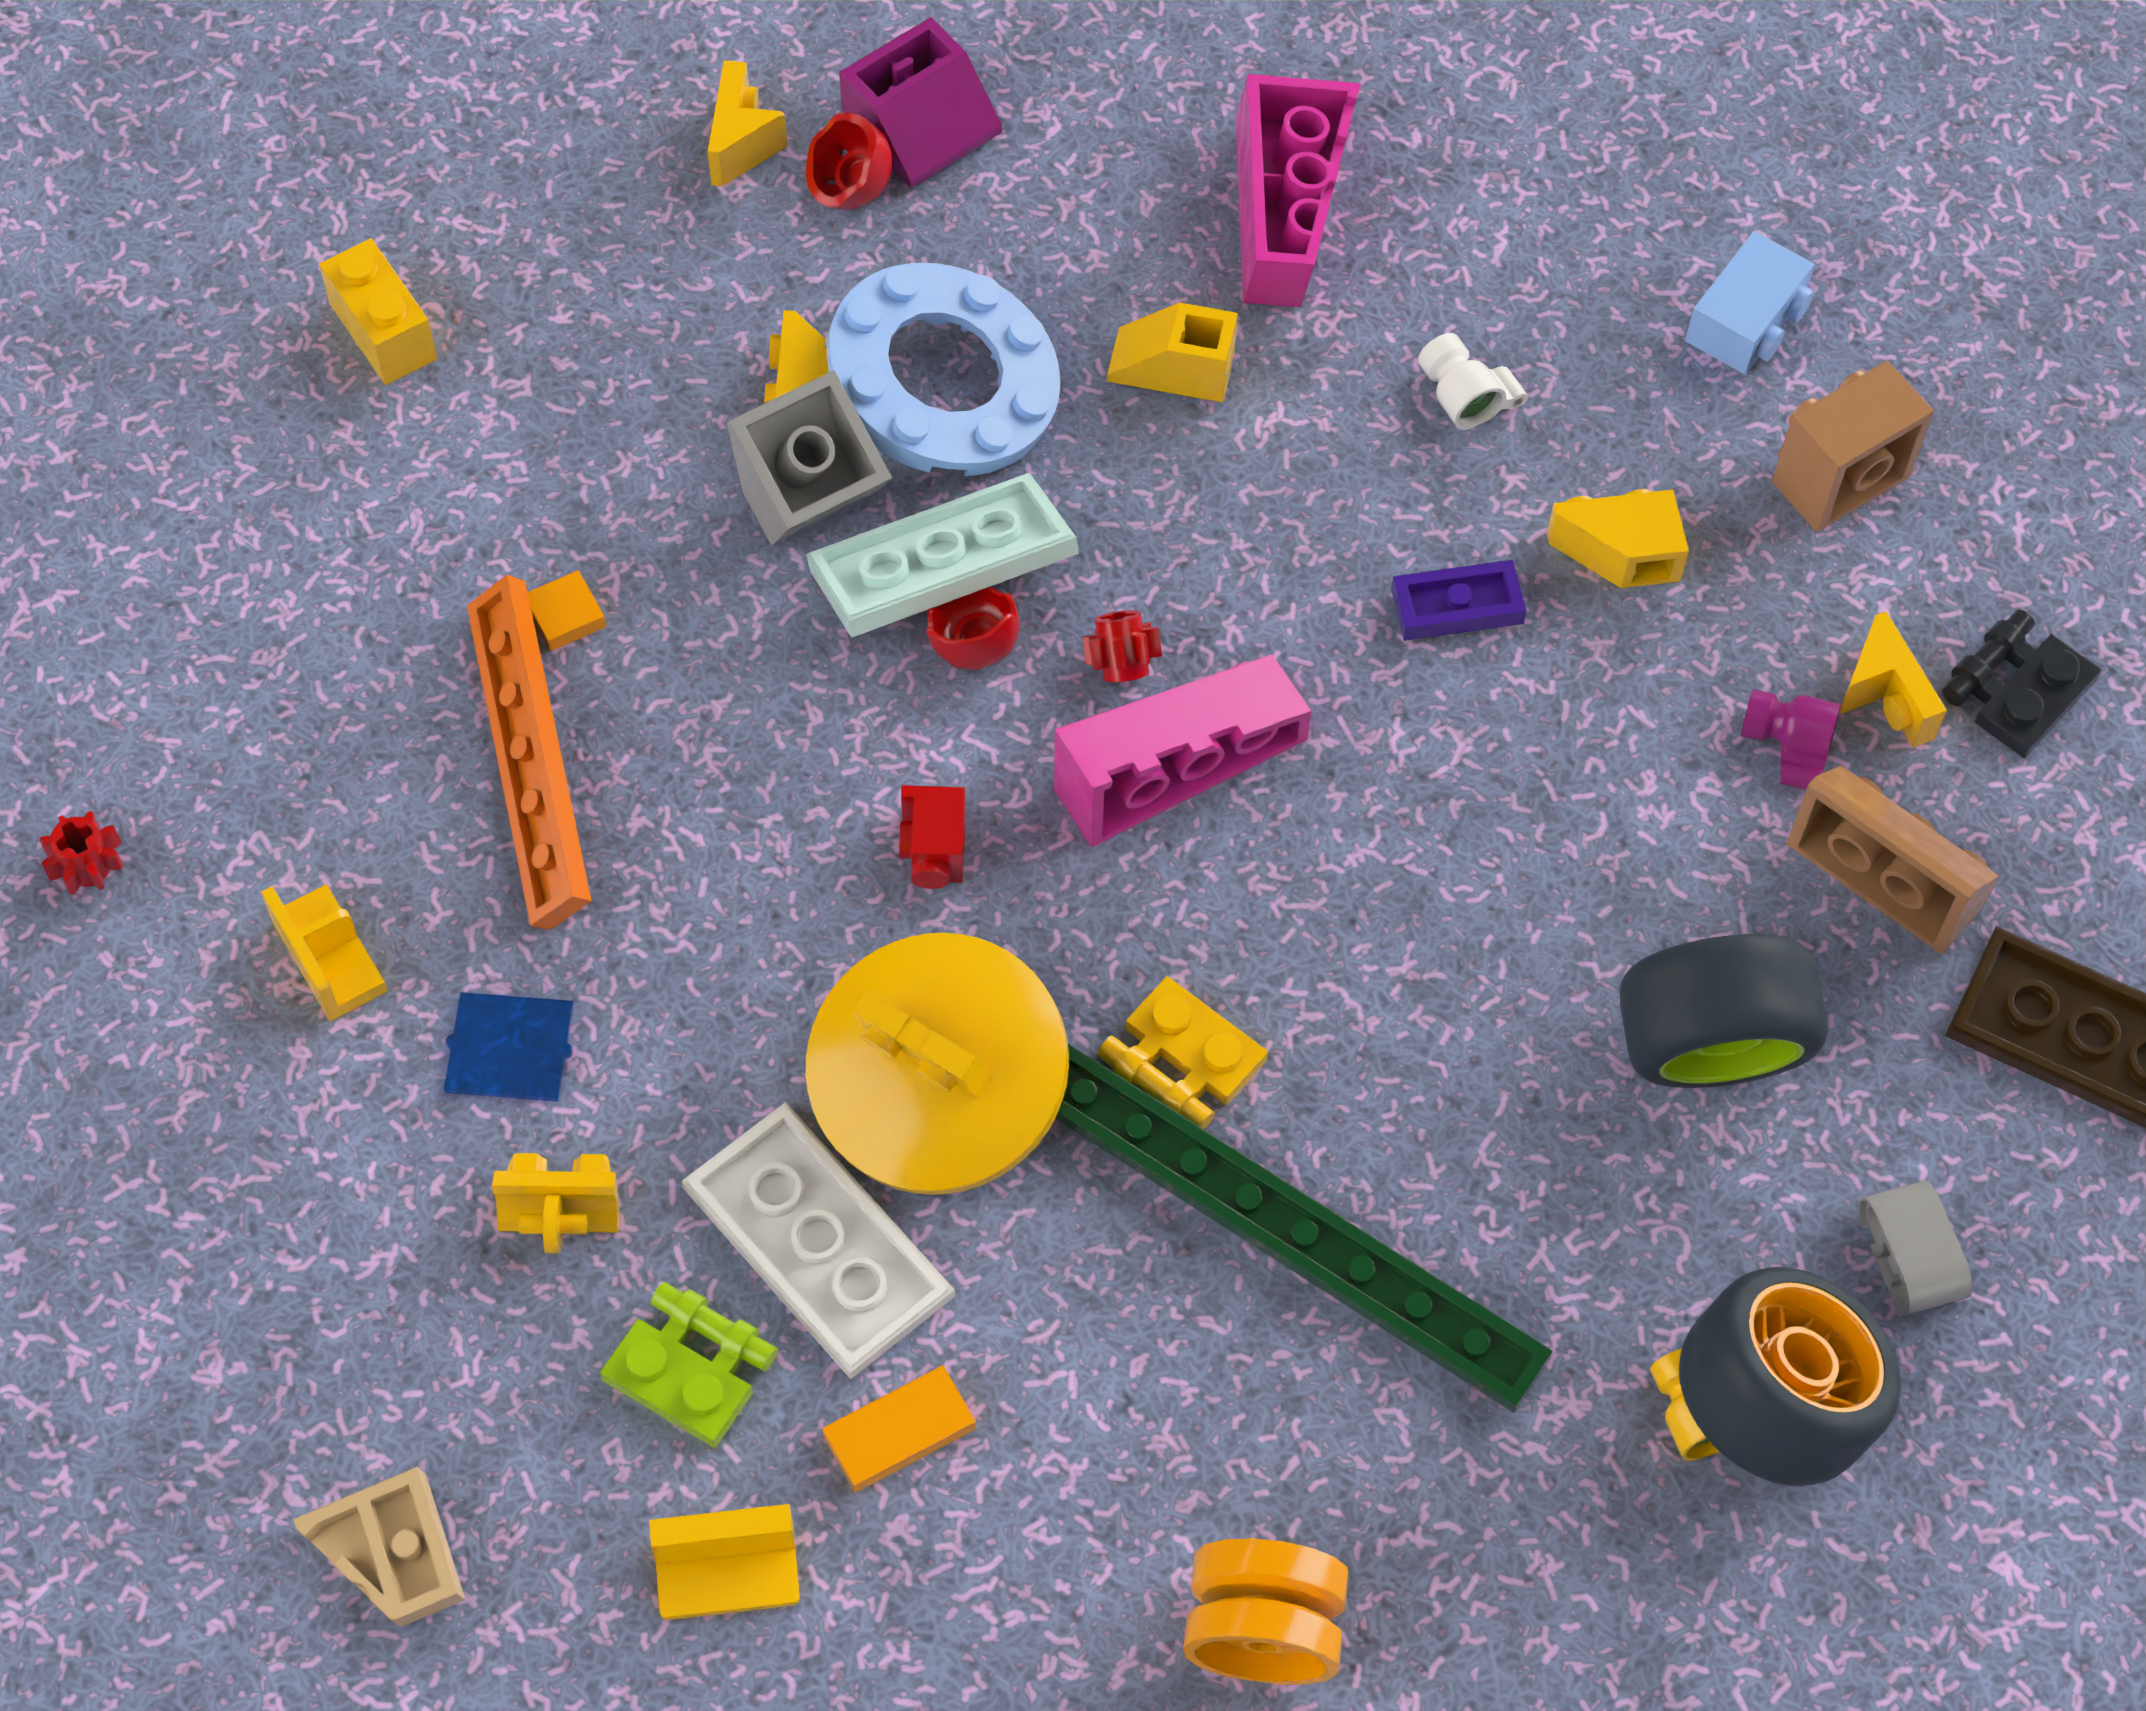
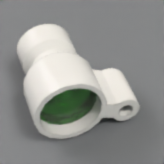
(1468, 387)

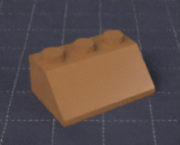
(1890, 857)

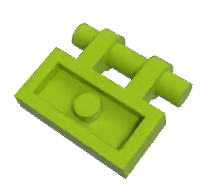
(679, 1382)

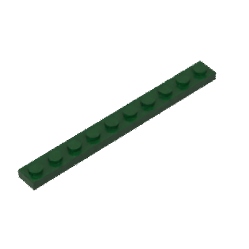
(1301, 1233)

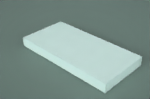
(941, 554)

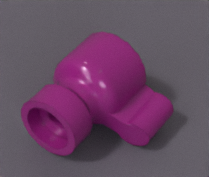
(1802, 728)

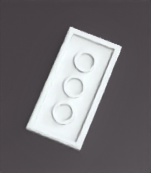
(818, 1240)

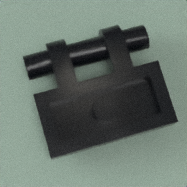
(2034, 696)

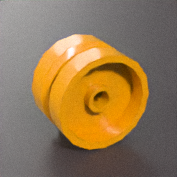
(1266, 1611)

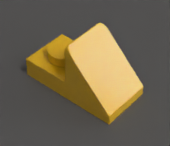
(740, 131)
(1892, 673)

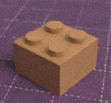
(1851, 444)

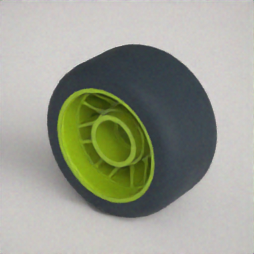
(1723, 1011)

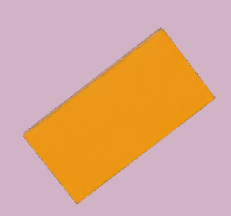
(899, 1428)

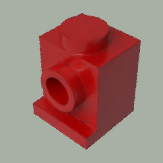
(933, 834)

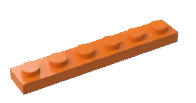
(528, 754)

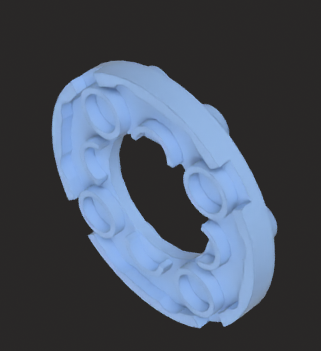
(925, 435)

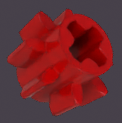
(1122, 646)
(87, 867)

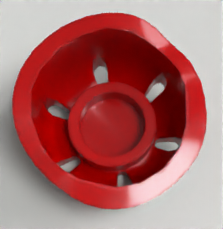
(859, 173)

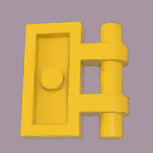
(1195, 1042)

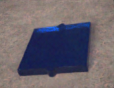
(509, 1046)

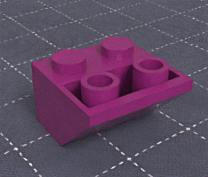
(922, 100)

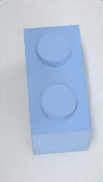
(1751, 303)

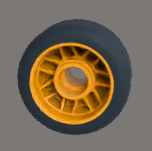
(1789, 1376)

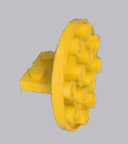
(937, 1063)

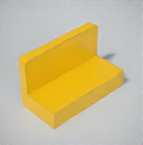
(725, 1562)

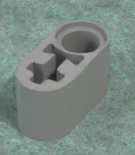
(1916, 1247)

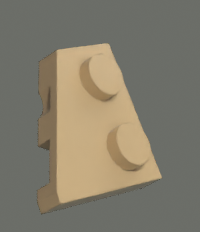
(389, 1546)

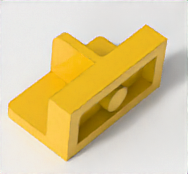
(326, 950)

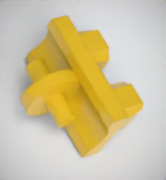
(556, 1201)

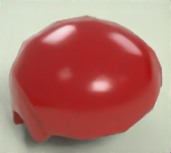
(988, 625)

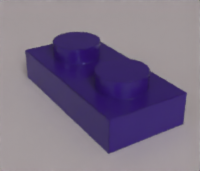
(1458, 600)

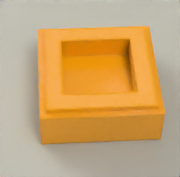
(565, 610)

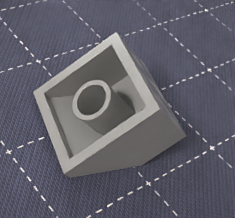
(805, 457)

